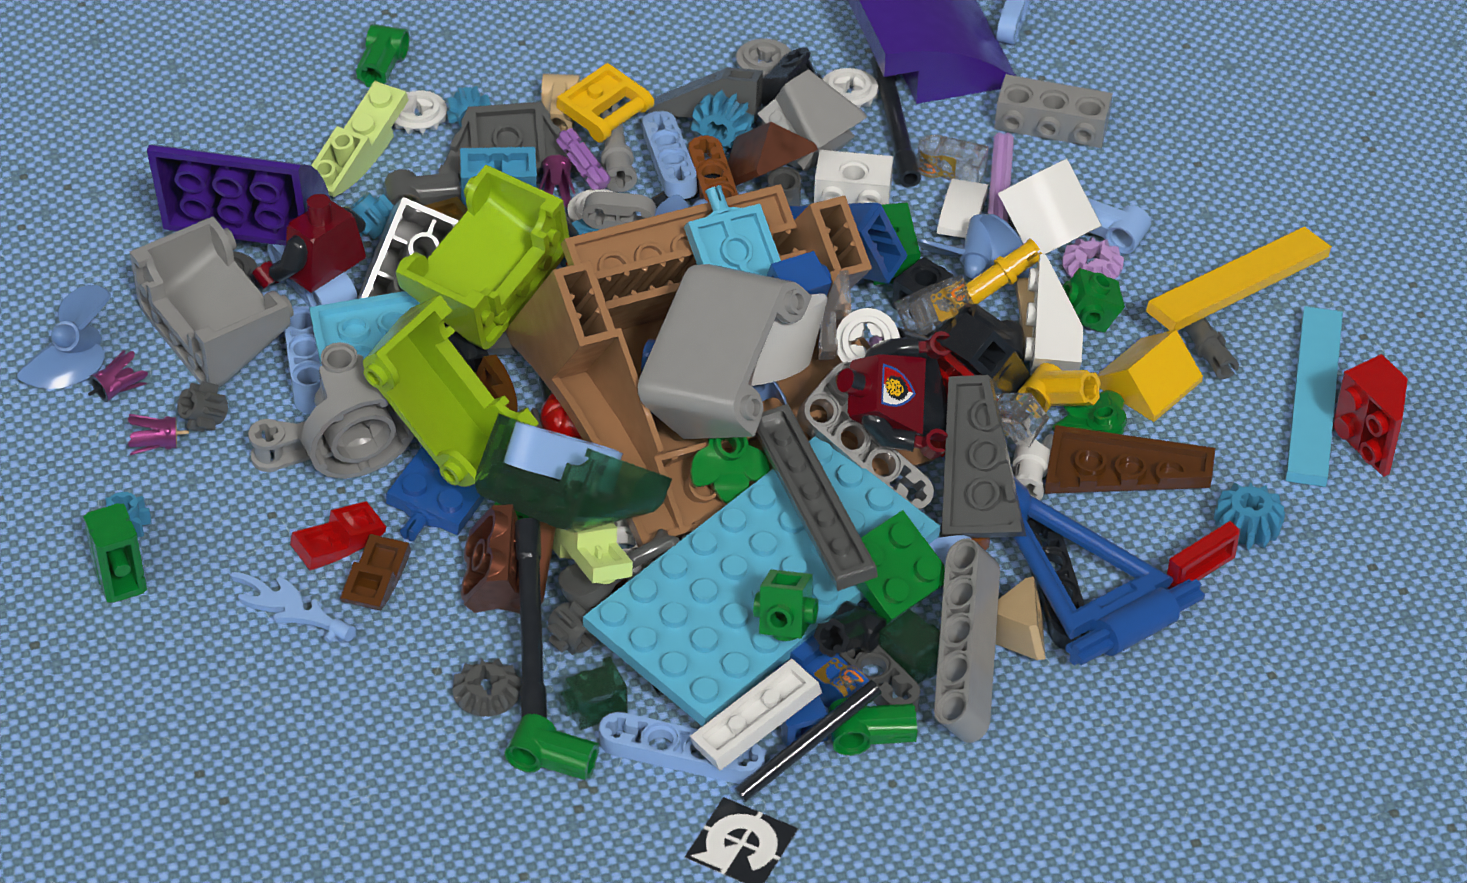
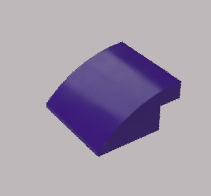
(935, 44)
(241, 192)

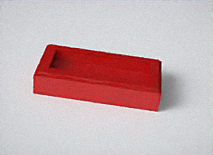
(1204, 555)

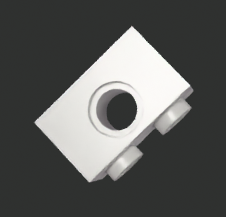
(855, 175)

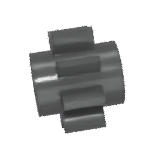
(202, 406)
(568, 629)

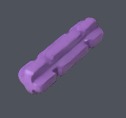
(583, 159)

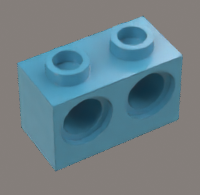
(514, 161)

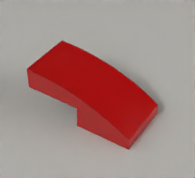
(340, 537)

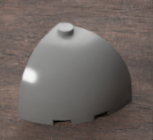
(407, 231)

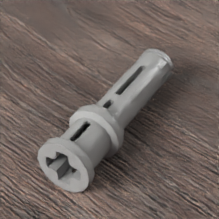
(618, 158)

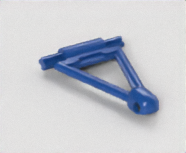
(1117, 617)

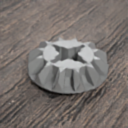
(761, 49)

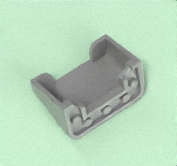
(206, 301)
(710, 349)

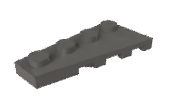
(978, 473)

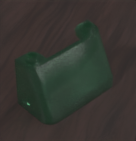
(584, 498)

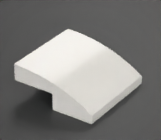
(1050, 207)
(789, 345)

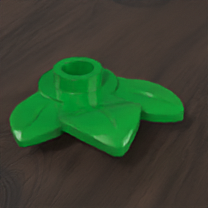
(1103, 416)
(728, 471)

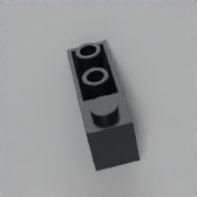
(986, 354)

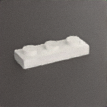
(755, 714)

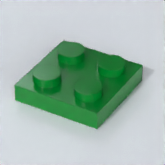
(905, 567)

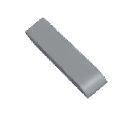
(967, 641)

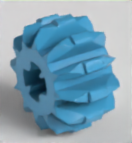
(722, 118)
(1253, 512)

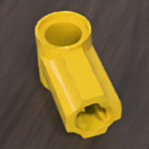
(1062, 388)

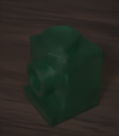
(594, 695)

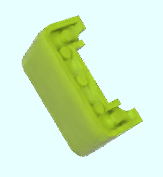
(491, 256)
(437, 390)

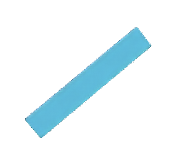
(1314, 397)

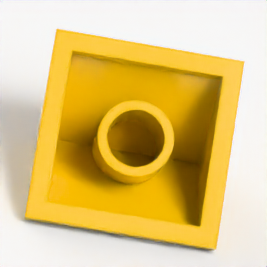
(1152, 374)

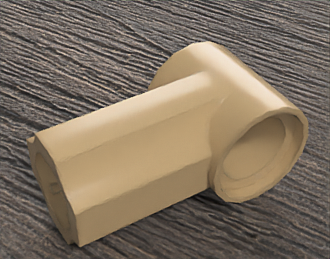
(552, 87)

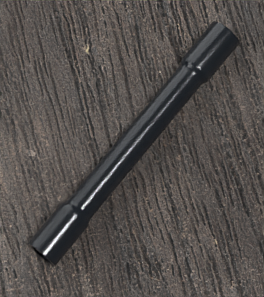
(905, 158)
(528, 556)

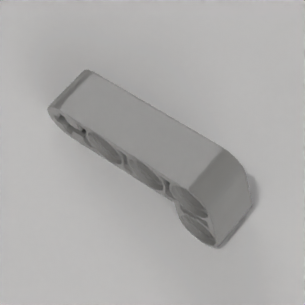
(838, 420)

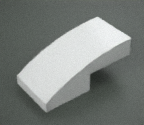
(960, 204)

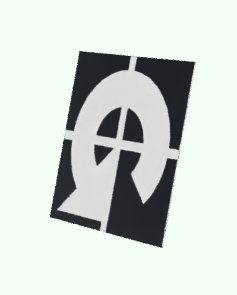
(741, 842)

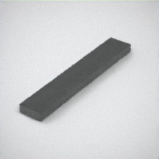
(814, 499)

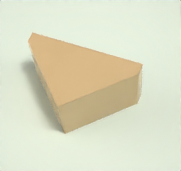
(1021, 620)

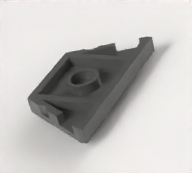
(506, 126)

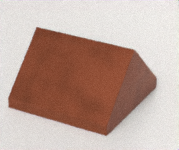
(765, 150)

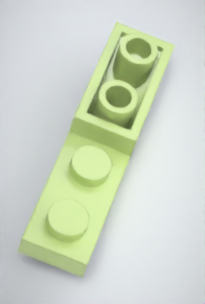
(362, 141)
(595, 553)

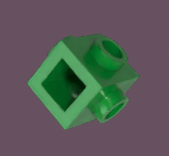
(1094, 299)
(785, 604)

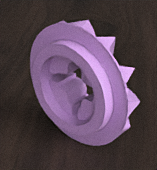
(1076, 257)

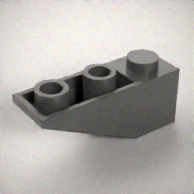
(744, 82)

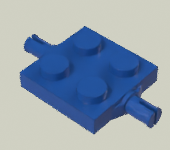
(430, 498)

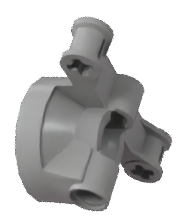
(347, 431)

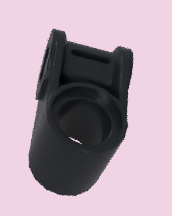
(788, 68)

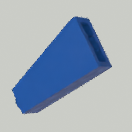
(878, 238)

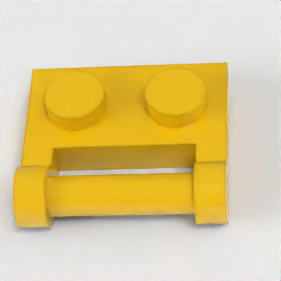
(597, 94)

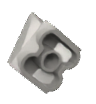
(814, 112)

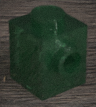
(912, 645)

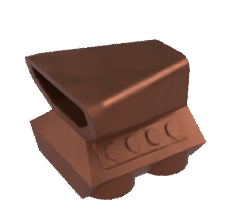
(492, 562)

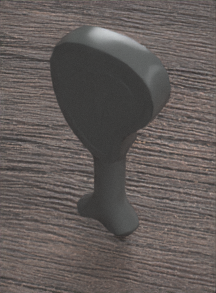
(579, 588)

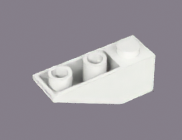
(1056, 327)

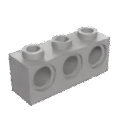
(1053, 111)

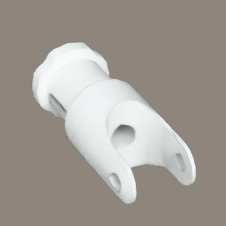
(1032, 465)

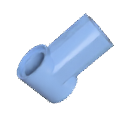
(1121, 227)

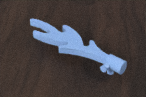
(291, 607)

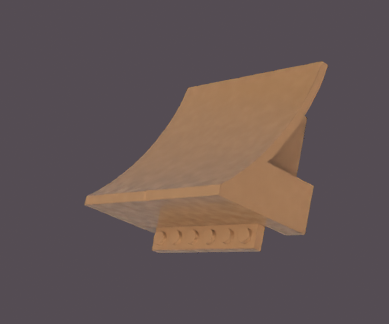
(597, 313)

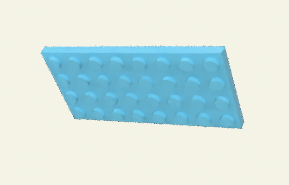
(691, 610)

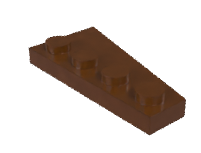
(1117, 462)

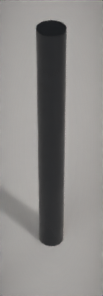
(808, 740)

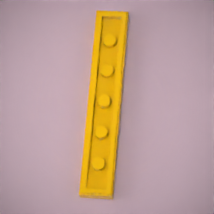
(1238, 279)

